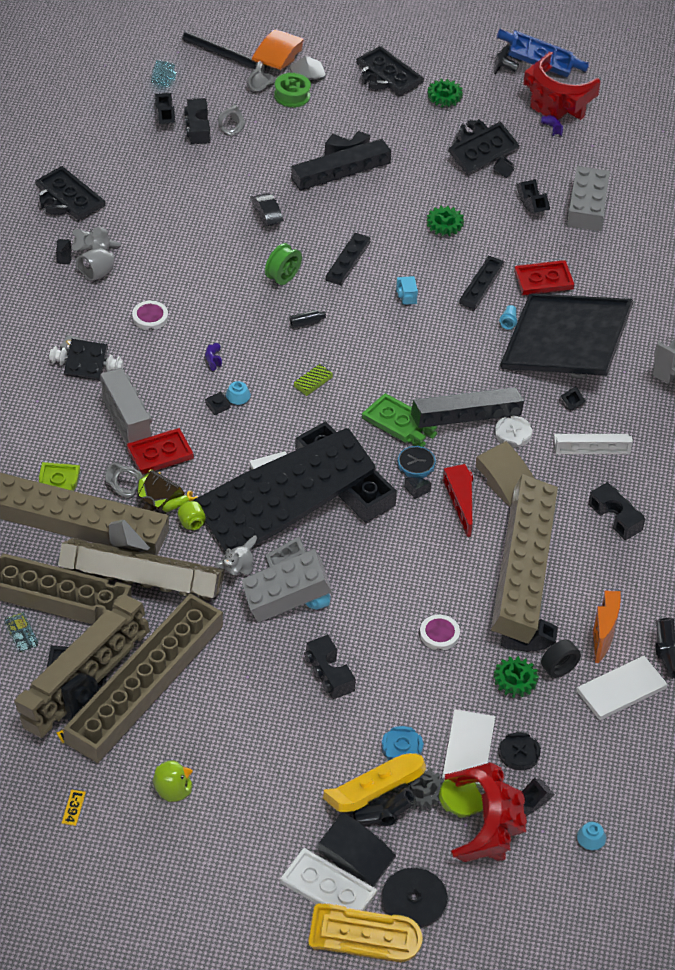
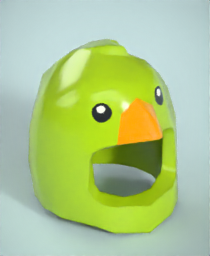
(170, 781)

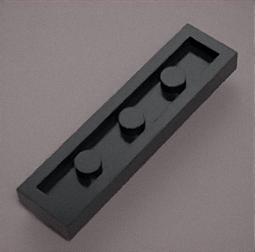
(348, 259)
(481, 282)

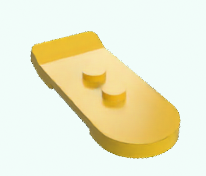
(375, 782)
(364, 933)

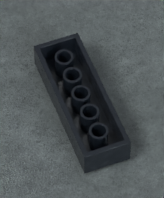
(366, 498)

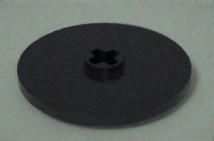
(430, 894)

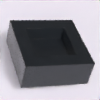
(217, 403)

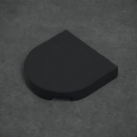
(78, 693)

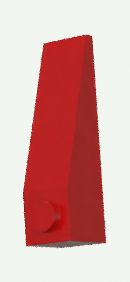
(459, 487)

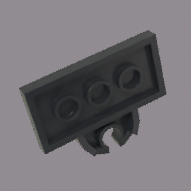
(387, 71)
(482, 145)
(66, 193)

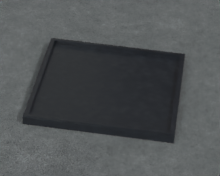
(567, 334)

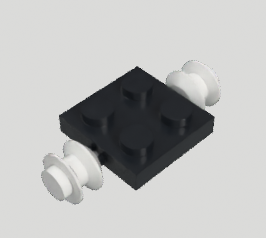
(85, 359)

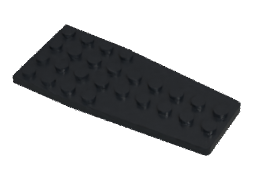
(284, 489)

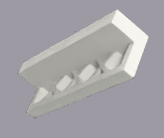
(592, 443)

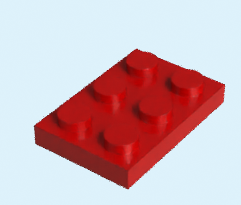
(544, 277)
(160, 451)

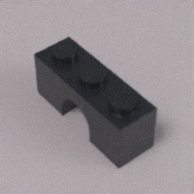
(197, 121)
(608, 499)
(335, 680)

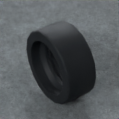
(560, 658)

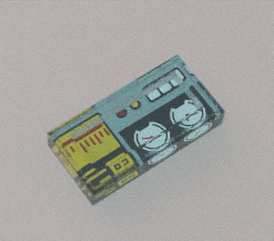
(21, 632)

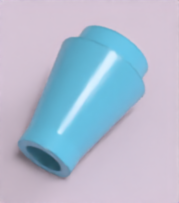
(508, 318)

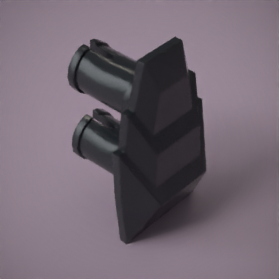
(502, 61)

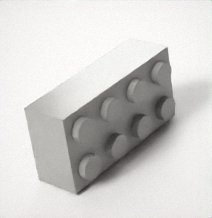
(588, 198)
(125, 406)
(286, 585)

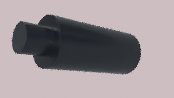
(306, 318)

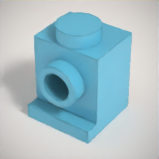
(407, 290)

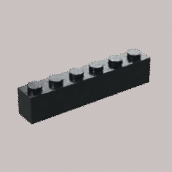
(341, 164)
(467, 407)

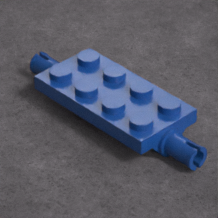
(532, 50)

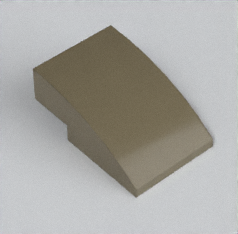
(502, 469)

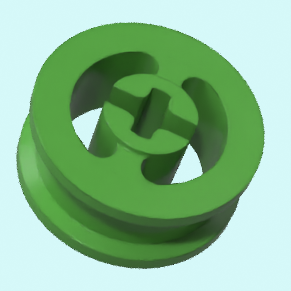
(292, 90)
(283, 264)

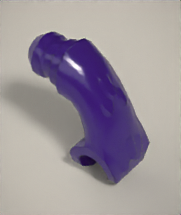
(552, 121)
(212, 360)

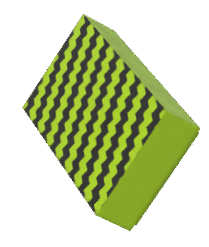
(313, 379)

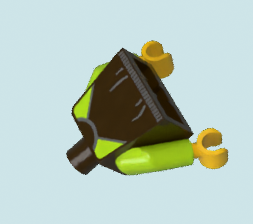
(161, 494)

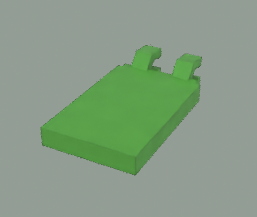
(396, 420)

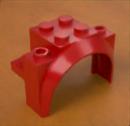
(557, 98)
(501, 811)

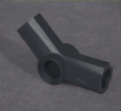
(666, 644)
(385, 809)

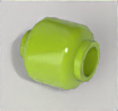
(191, 515)

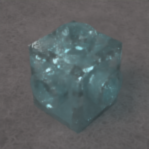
(163, 73)

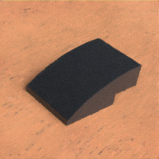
(356, 850)

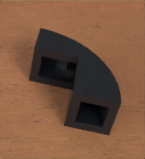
(164, 108)
(337, 143)
(530, 197)
(268, 209)
(542, 639)
(536, 795)

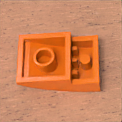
(278, 49)
(605, 623)

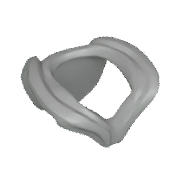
(258, 79)
(236, 115)
(112, 475)

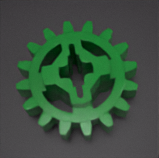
(445, 93)
(445, 220)
(513, 676)

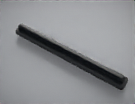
(220, 50)

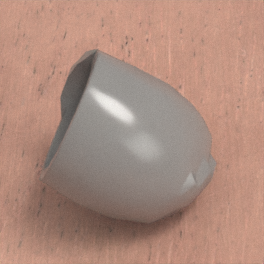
(100, 262)

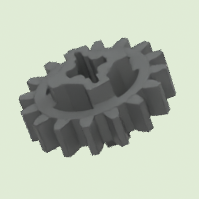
(423, 788)

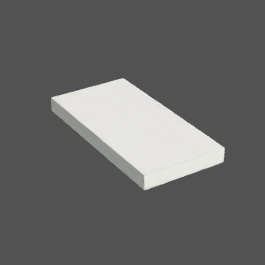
(621, 688)
(468, 741)
(326, 883)

